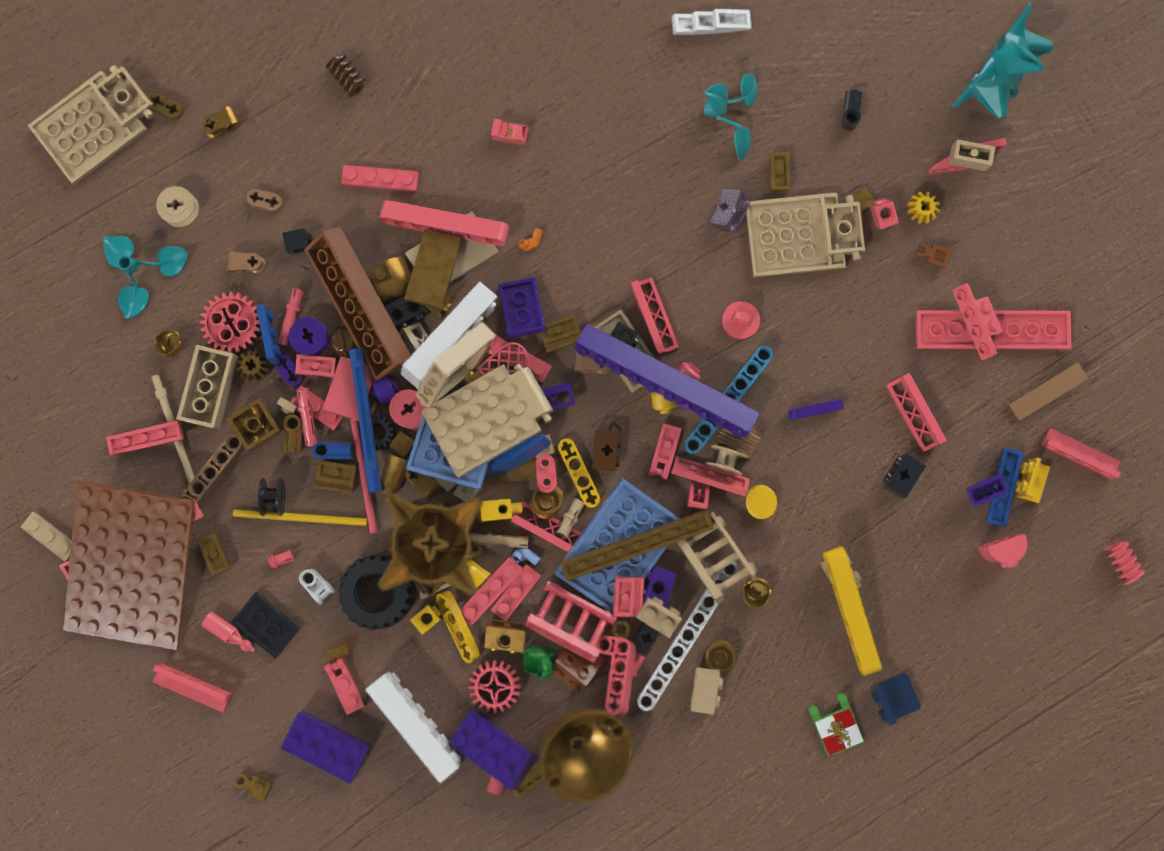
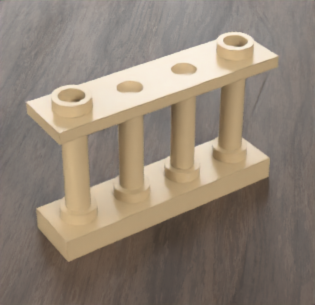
(706, 574)

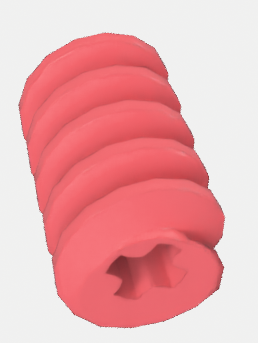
(1125, 561)

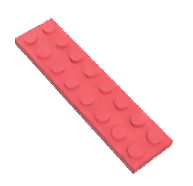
(1020, 330)

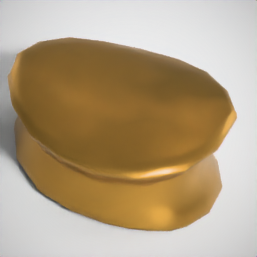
(546, 505)
(720, 656)

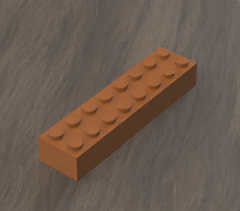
(357, 303)

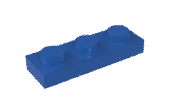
(268, 334)

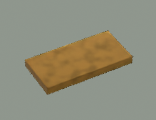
(433, 269)

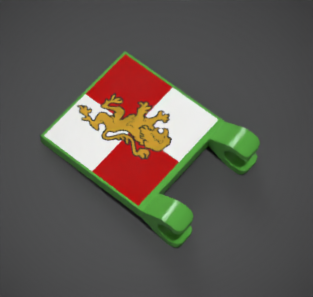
(837, 729)

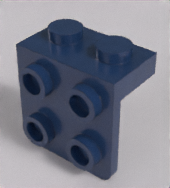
(895, 698)

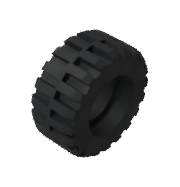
(351, 600)

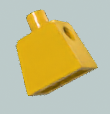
(490, 512)

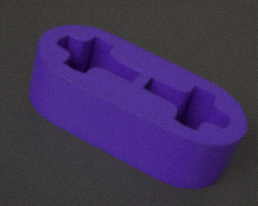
(285, 373)

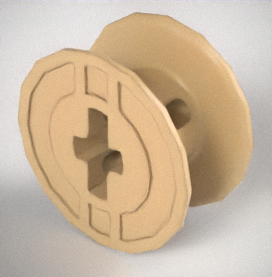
(169, 200)
(726, 459)

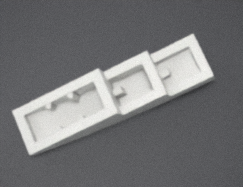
(711, 22)

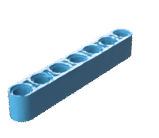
(735, 393)

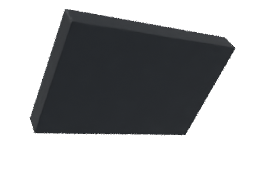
(266, 625)

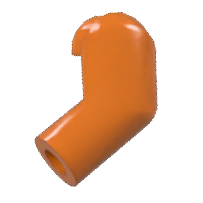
(531, 243)

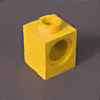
(418, 621)

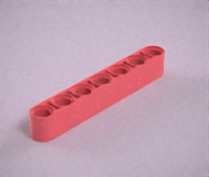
(446, 222)

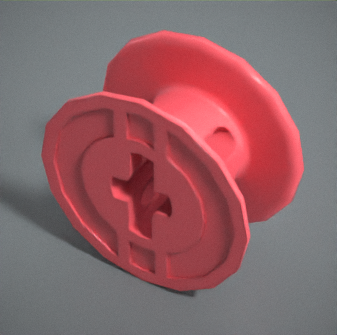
(398, 408)

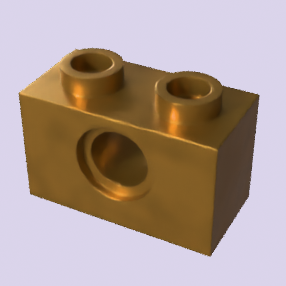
(498, 628)

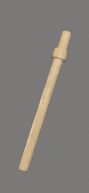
(161, 394)

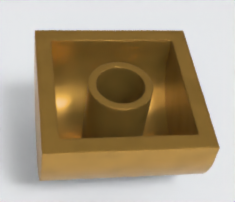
(254, 425)

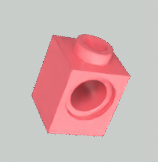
(891, 216)

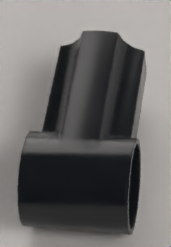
(852, 108)

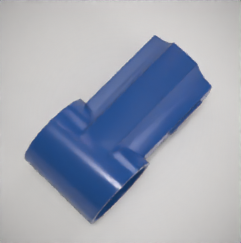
(335, 450)

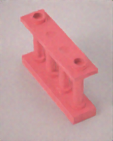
(555, 633)

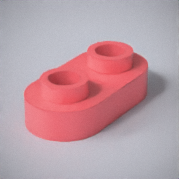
(546, 473)

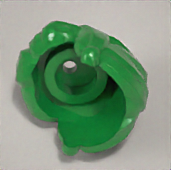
(539, 661)

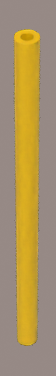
(302, 517)

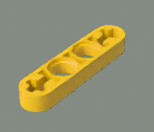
(576, 474)
(449, 607)

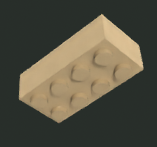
(207, 387)

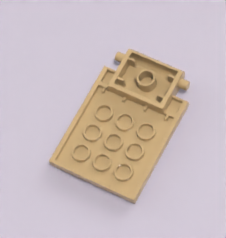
(93, 123)
(803, 234)
(488, 417)

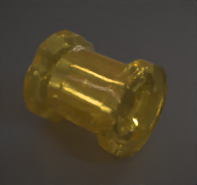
(627, 628)

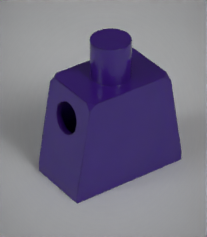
(986, 490)

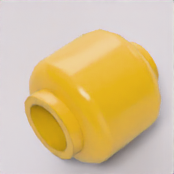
(661, 404)

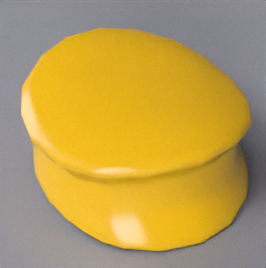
(761, 501)

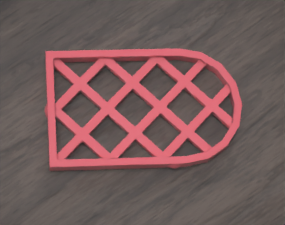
(508, 360)

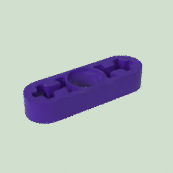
(817, 409)

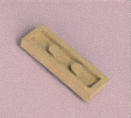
(48, 535)

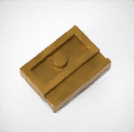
(561, 333)
(335, 477)

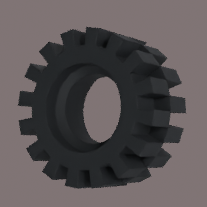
(388, 432)

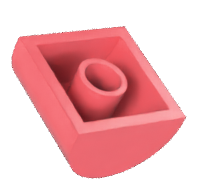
(1005, 550)

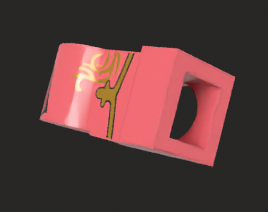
(509, 132)

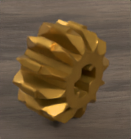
(253, 358)

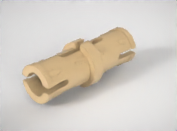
(570, 518)

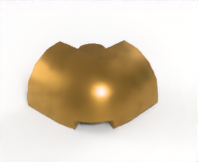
(391, 279)

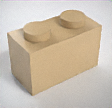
(971, 155)
(705, 690)

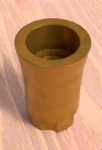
(393, 473)

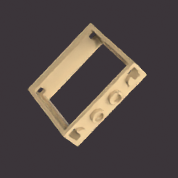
(454, 365)

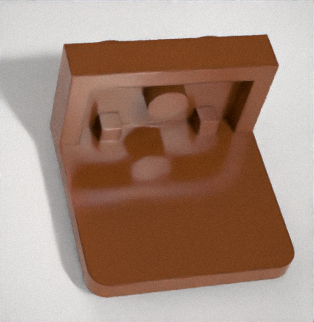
(575, 669)

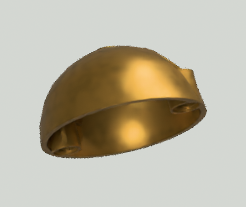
(585, 755)

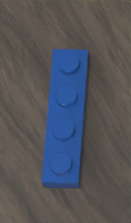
(1009, 469)

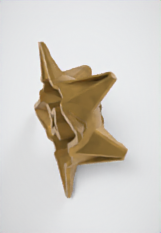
(418, 529)

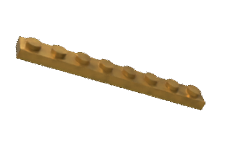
(636, 545)

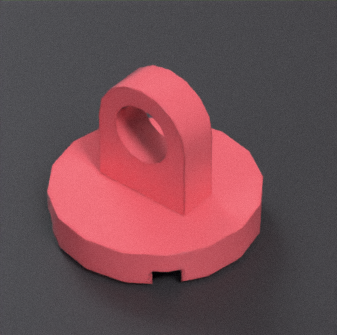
(740, 320)

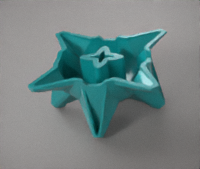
(1005, 67)

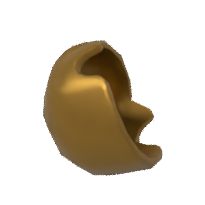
(168, 343)
(756, 593)

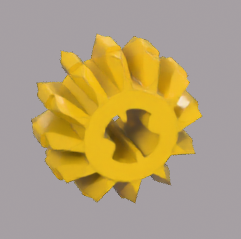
(916, 204)

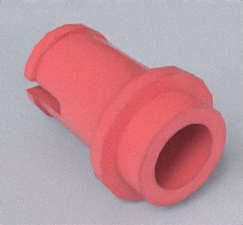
(280, 559)

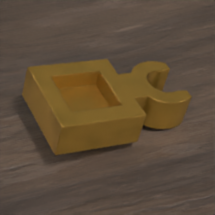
(256, 787)

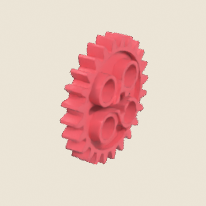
(216, 332)

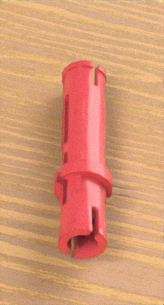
(291, 315)
(305, 409)

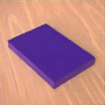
(521, 308)

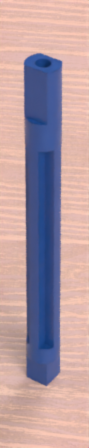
(365, 421)

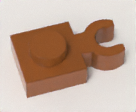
(936, 255)

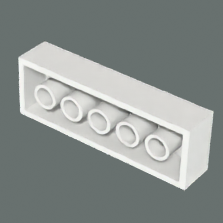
(458, 323)
(415, 726)

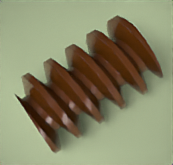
(346, 75)

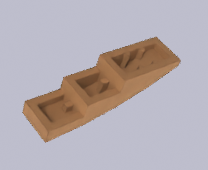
(1048, 391)

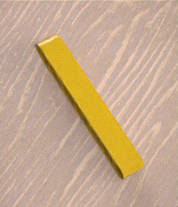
(852, 611)

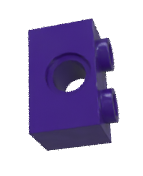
(663, 576)

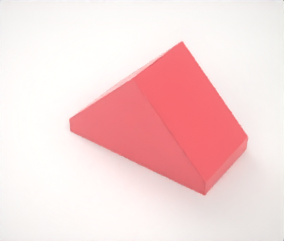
(698, 495)

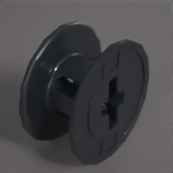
(268, 495)

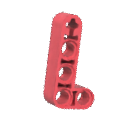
(616, 676)

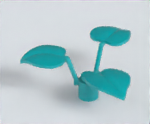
(717, 107)
(119, 252)

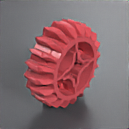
(485, 687)

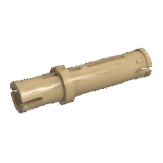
(500, 540)

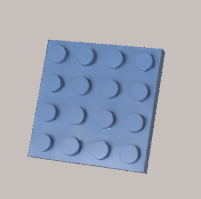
(431, 461)

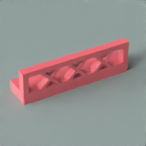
(648, 319)
(921, 407)
(1081, 454)
(542, 532)
(191, 687)

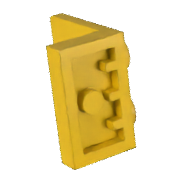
(1032, 480)

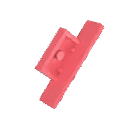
(979, 319)

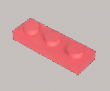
(515, 593)

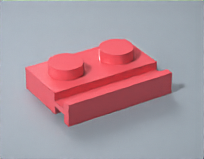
(627, 596)

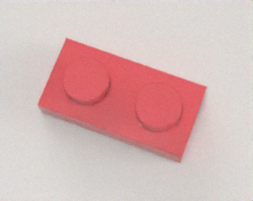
(315, 366)

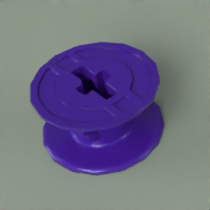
(319, 333)

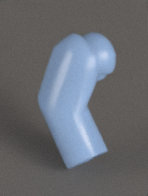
(525, 554)

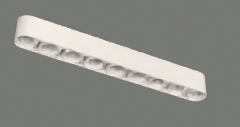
(686, 645)

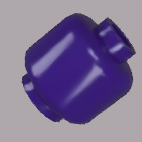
(385, 389)

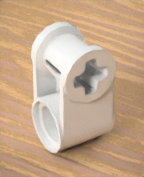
(316, 586)

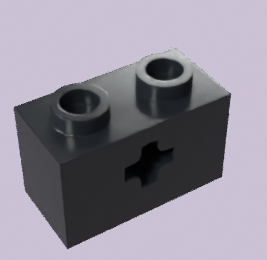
(912, 470)

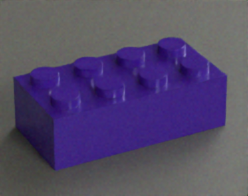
(326, 746)
(493, 750)

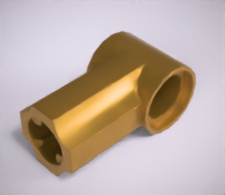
(293, 437)

